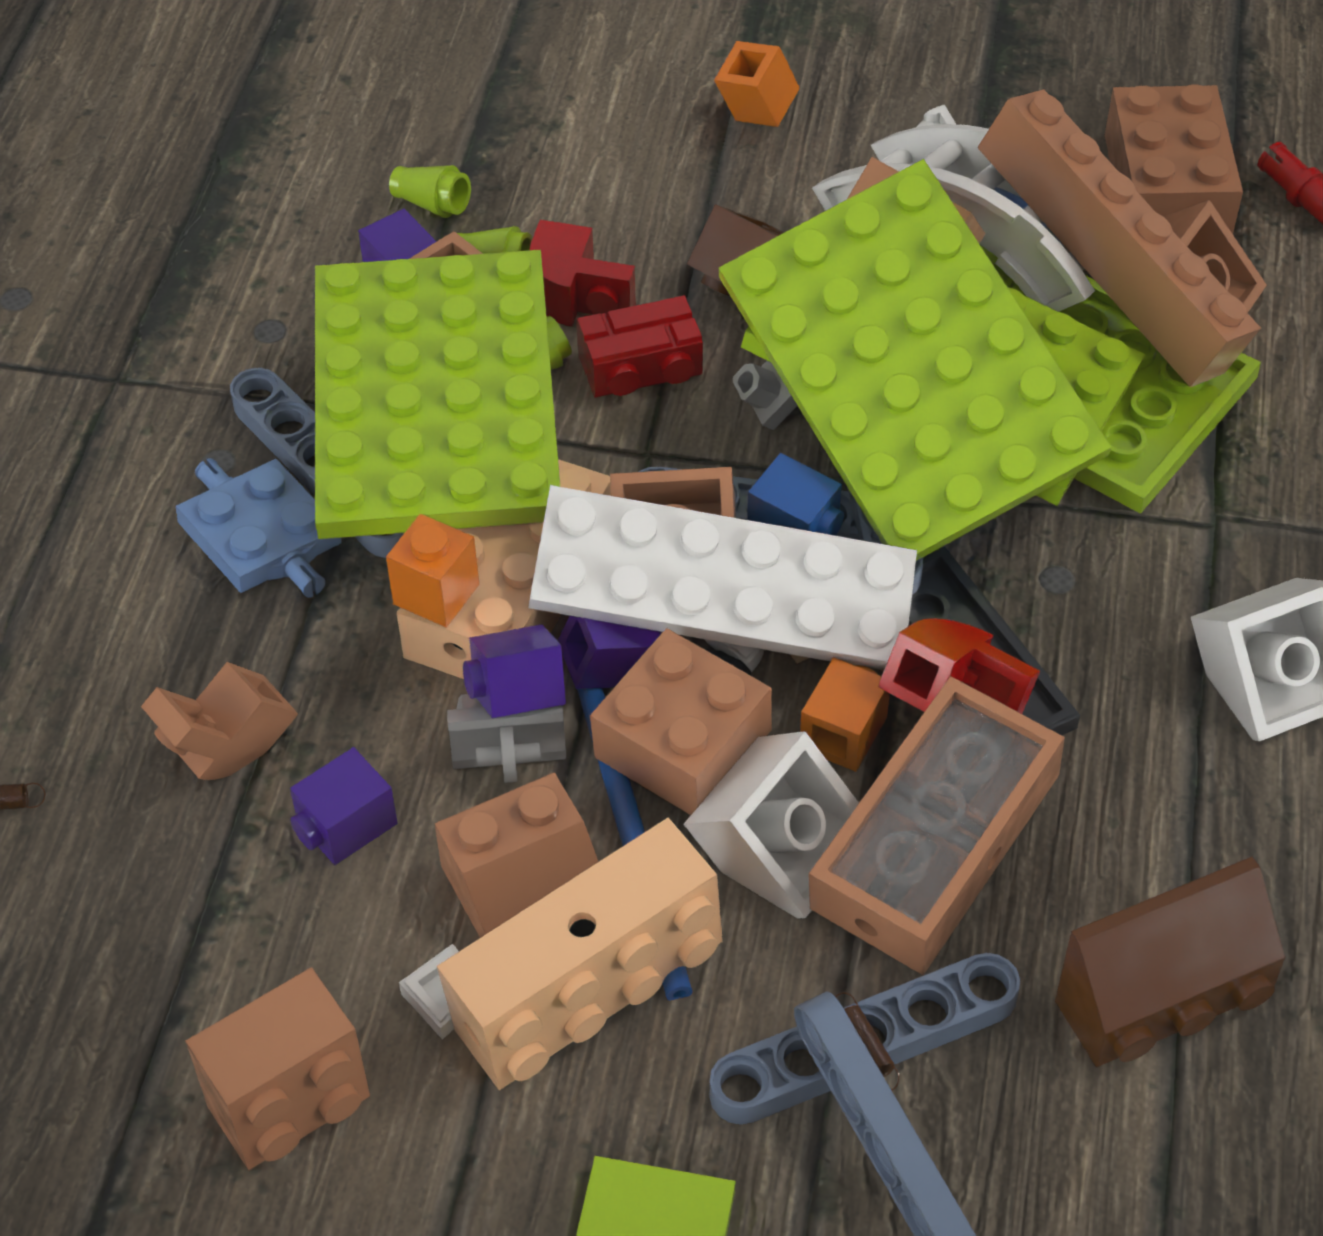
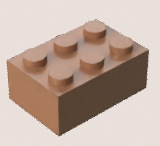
(1174, 147)

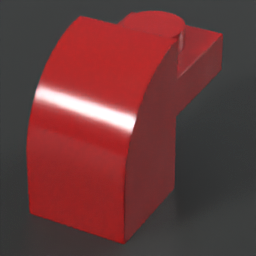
(574, 278)
(943, 648)

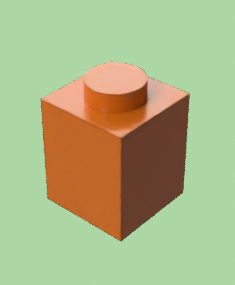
(757, 83)
(433, 570)
(845, 713)

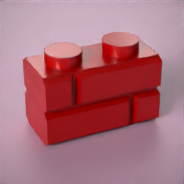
(640, 346)

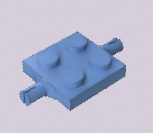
(256, 526)

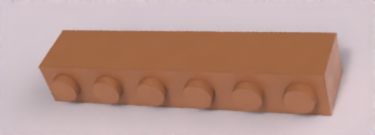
(1118, 237)

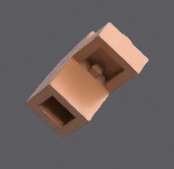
(225, 726)

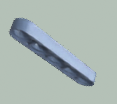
(292, 448)
(884, 1011)
(878, 1119)

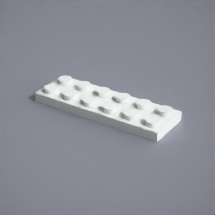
(721, 578)

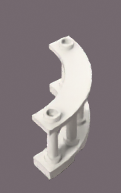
(1012, 234)

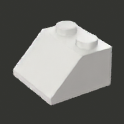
(1267, 656)
(774, 818)

